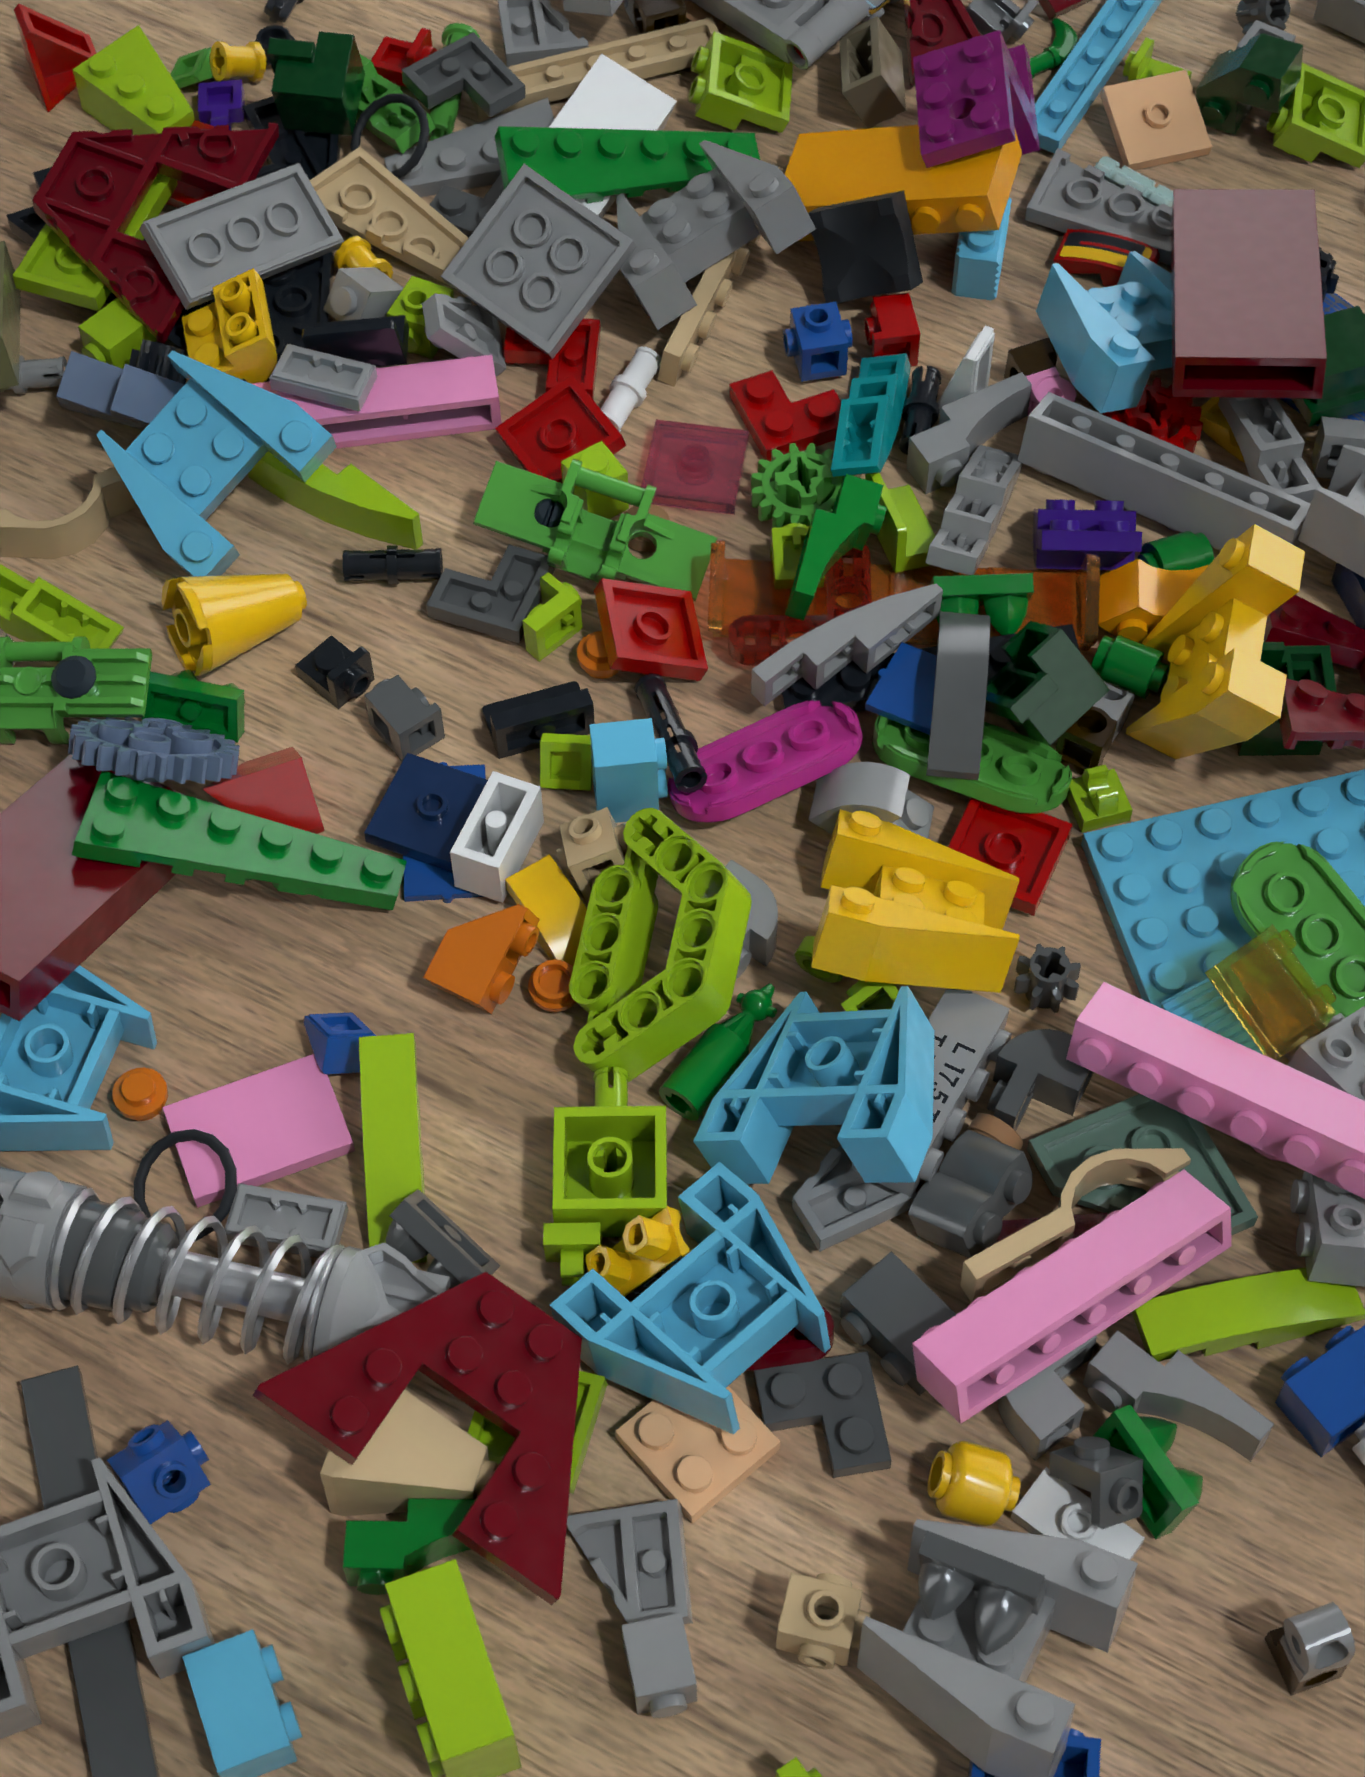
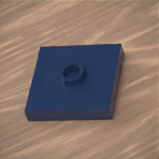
(424, 810)

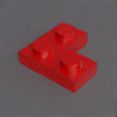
(575, 357)
(777, 421)

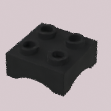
(866, 247)

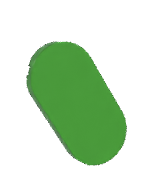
(1013, 768)
(1306, 895)

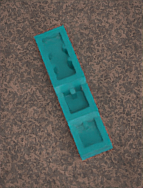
(871, 415)

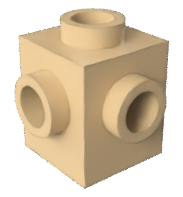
(590, 847)
(821, 1620)

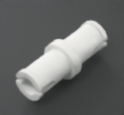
(629, 388)

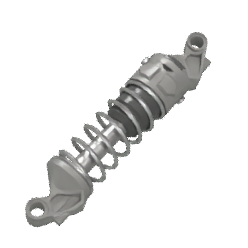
(82, 1252)

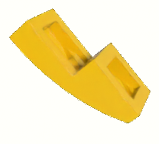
(555, 902)

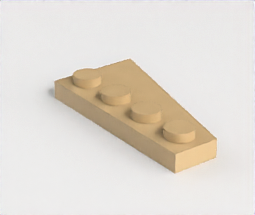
(387, 213)

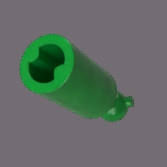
(716, 1056)

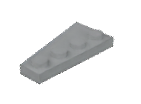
(468, 155)
(1083, 200)

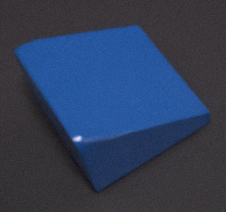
(336, 1041)

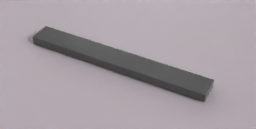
(106, 1660)

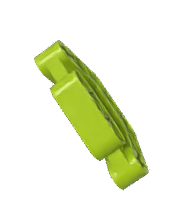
(643, 1024)

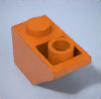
(481, 955)

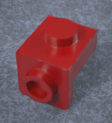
(398, 54)

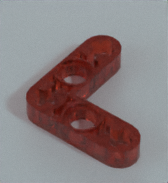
(765, 626)

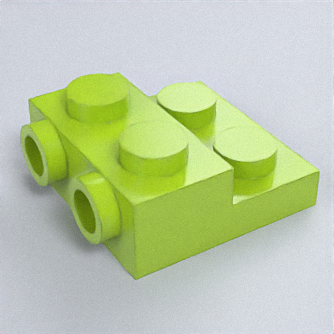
(740, 84)
(1321, 117)

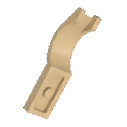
(69, 532)
(1043, 1237)

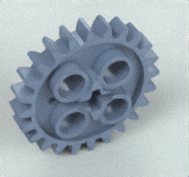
(153, 750)

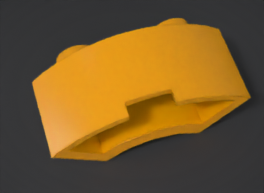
(1139, 597)

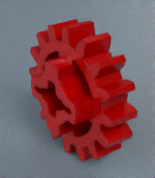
(1164, 416)

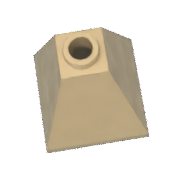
(407, 1457)

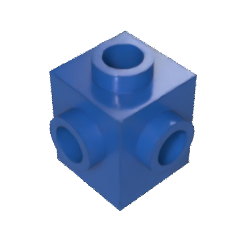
(818, 331)
(161, 1470)

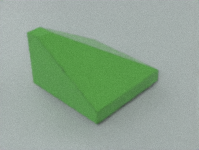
(192, 68)

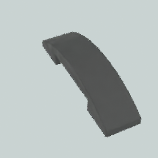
(959, 696)

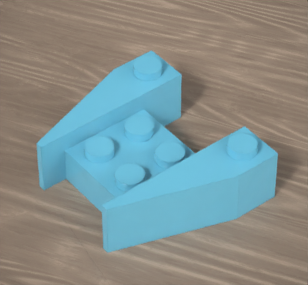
(1111, 333)
(203, 450)
(58, 1061)
(830, 1069)
(705, 1313)

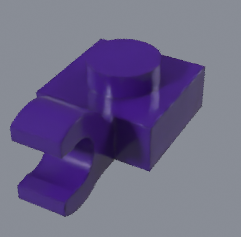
(221, 102)

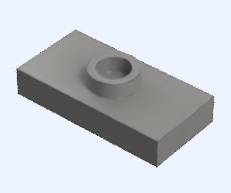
(323, 377)
(287, 1214)

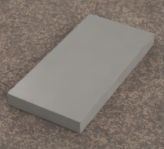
(255, 225)

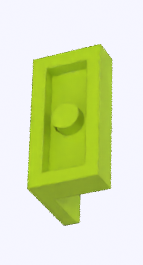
(905, 528)

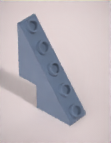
(114, 393)

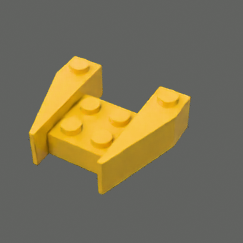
(1214, 646)
(911, 910)

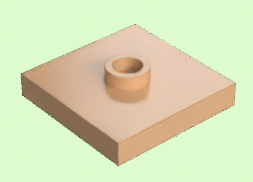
(1156, 120)

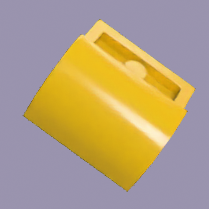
(234, 330)

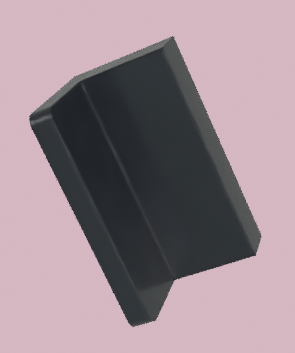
(370, 340)
(521, 720)

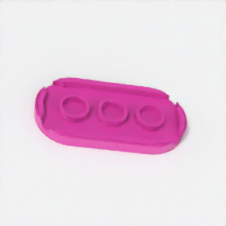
(770, 760)

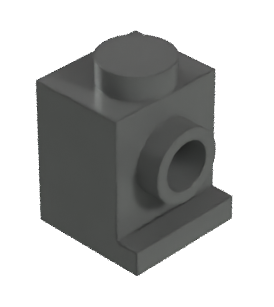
(404, 717)

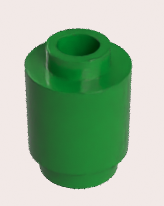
(1178, 552)
(1130, 666)

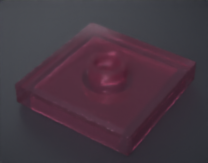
(696, 466)

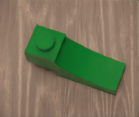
(832, 535)
(394, 1549)

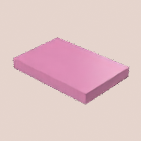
(268, 1123)

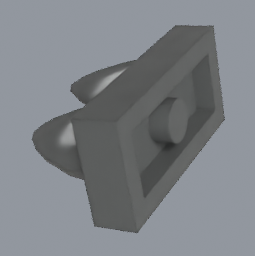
(425, 1229)
(1004, 1589)

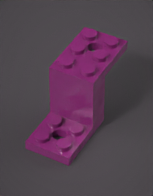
(974, 99)

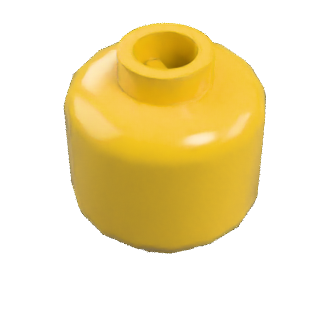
(973, 1483)

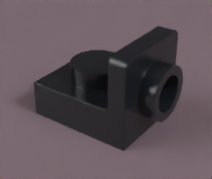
(336, 671)

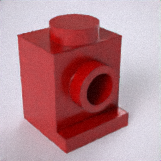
(893, 327)

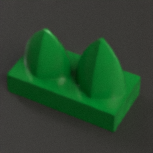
(1002, 595)
(197, 703)
(1167, 1490)

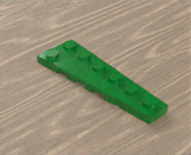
(612, 161)
(156, 825)

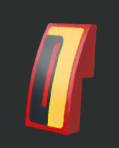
(1099, 253)

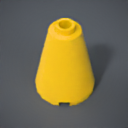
(228, 615)

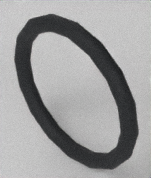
(423, 122)
(182, 1136)

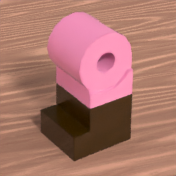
(1038, 364)

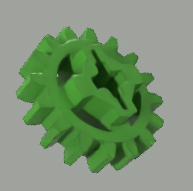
(794, 486)

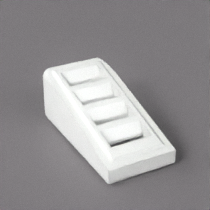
(973, 370)

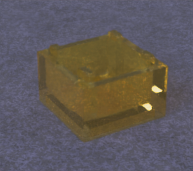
(1272, 992)

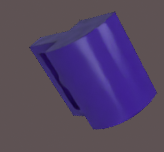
(1066, 535)

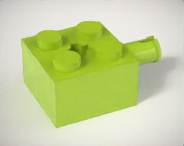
(607, 1139)

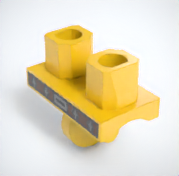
(643, 1255)

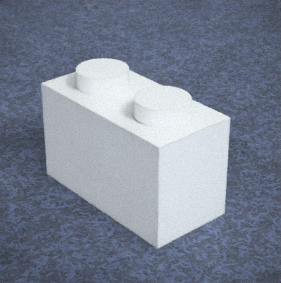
(497, 836)

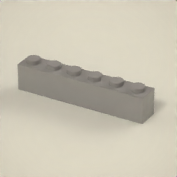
(1153, 475)

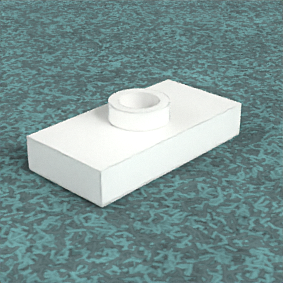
(1063, 1511)

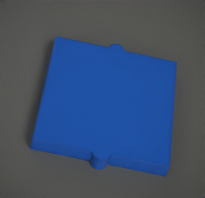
(906, 689)

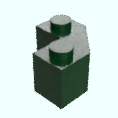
(1253, 75)

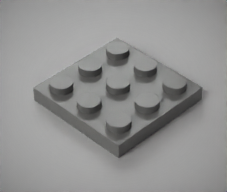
(538, 261)

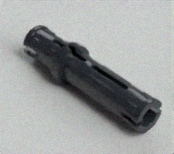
(685, 765)

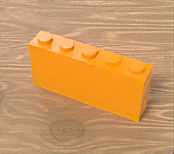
(872, 162)

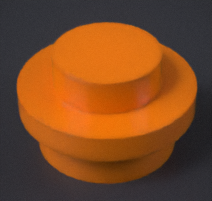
(593, 656)
(550, 985)
(140, 1094)

